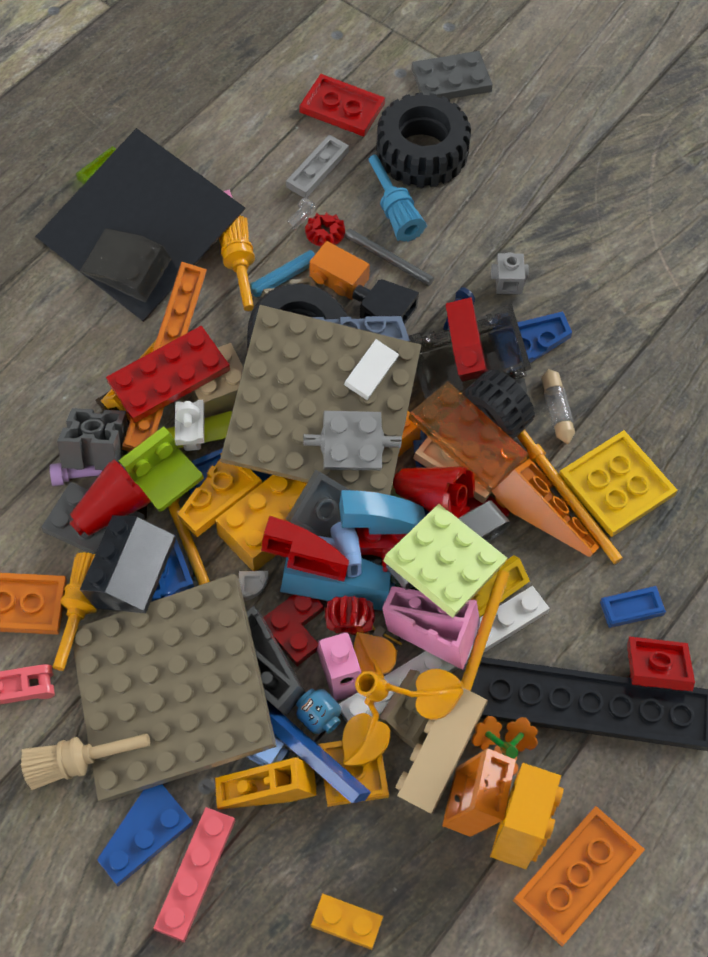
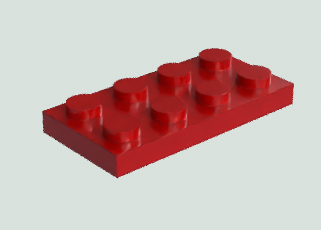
(168, 374)

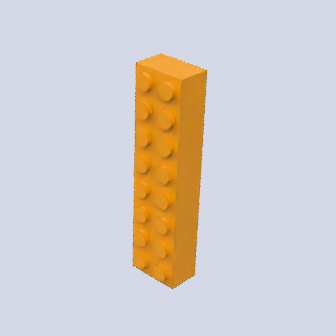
(246, 520)

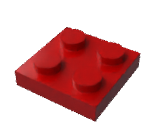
(660, 664)

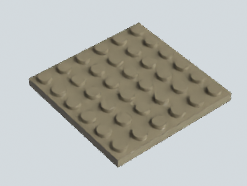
(296, 374)
(182, 679)

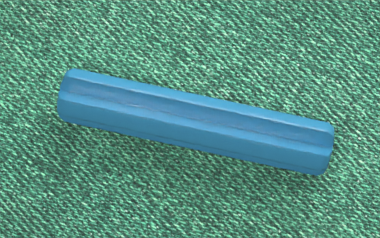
(282, 273)

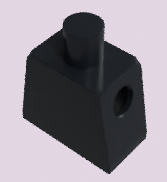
(386, 300)

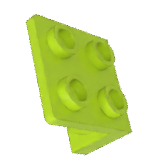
(161, 469)

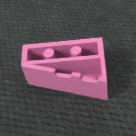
(429, 627)

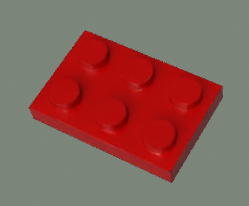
(342, 105)

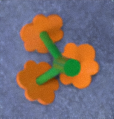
(518, 738)

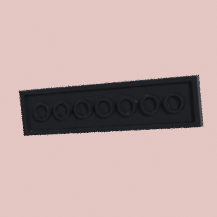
(592, 703)

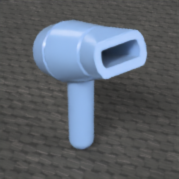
(347, 543)

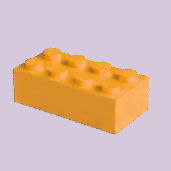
(528, 816)

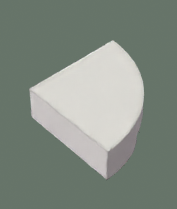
(252, 583)

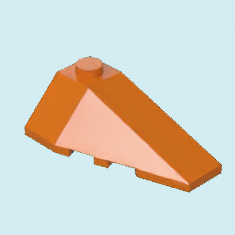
(529, 496)

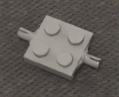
(352, 440)

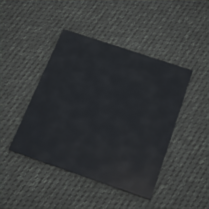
(148, 195)

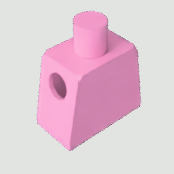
(339, 662)

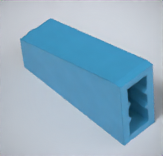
(371, 584)

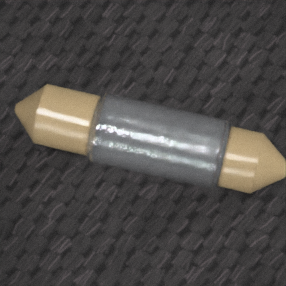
(558, 406)

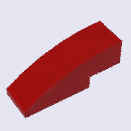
(303, 549)

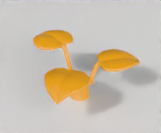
(364, 735)

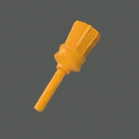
(238, 256)
(77, 607)

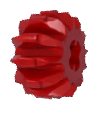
(349, 615)

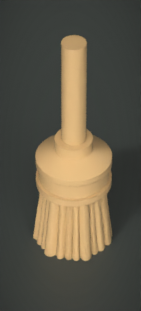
(70, 758)

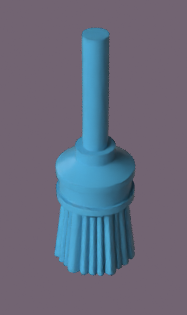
(398, 206)

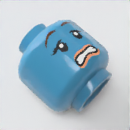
(318, 711)

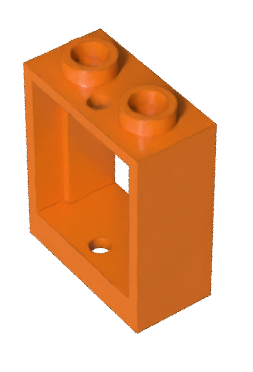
(479, 805)

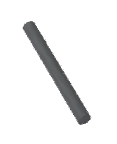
(389, 257)

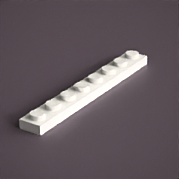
(510, 618)

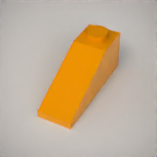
(266, 785)

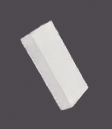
(371, 369)

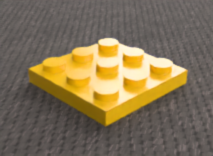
(617, 483)

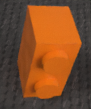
(338, 269)

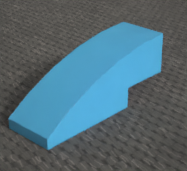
(378, 512)

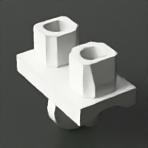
(189, 424)

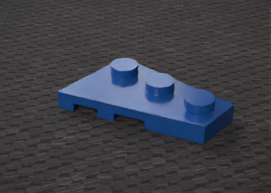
(144, 832)

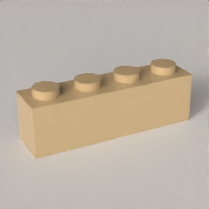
(440, 753)

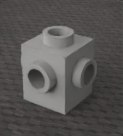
(509, 273)

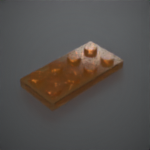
(468, 436)

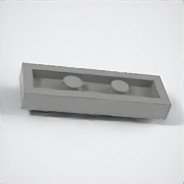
(317, 166)

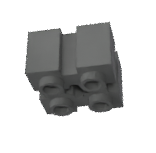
(92, 438)

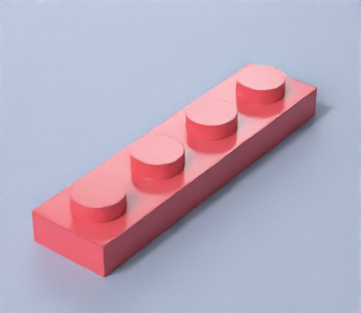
(194, 874)

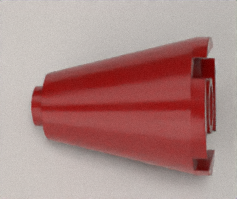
(437, 486)
(109, 495)

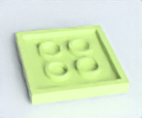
(445, 560)

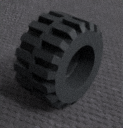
(502, 401)

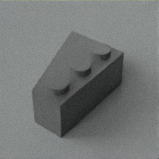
(277, 676)

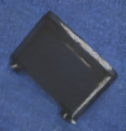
(500, 344)

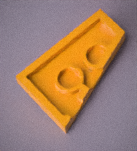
(219, 492)

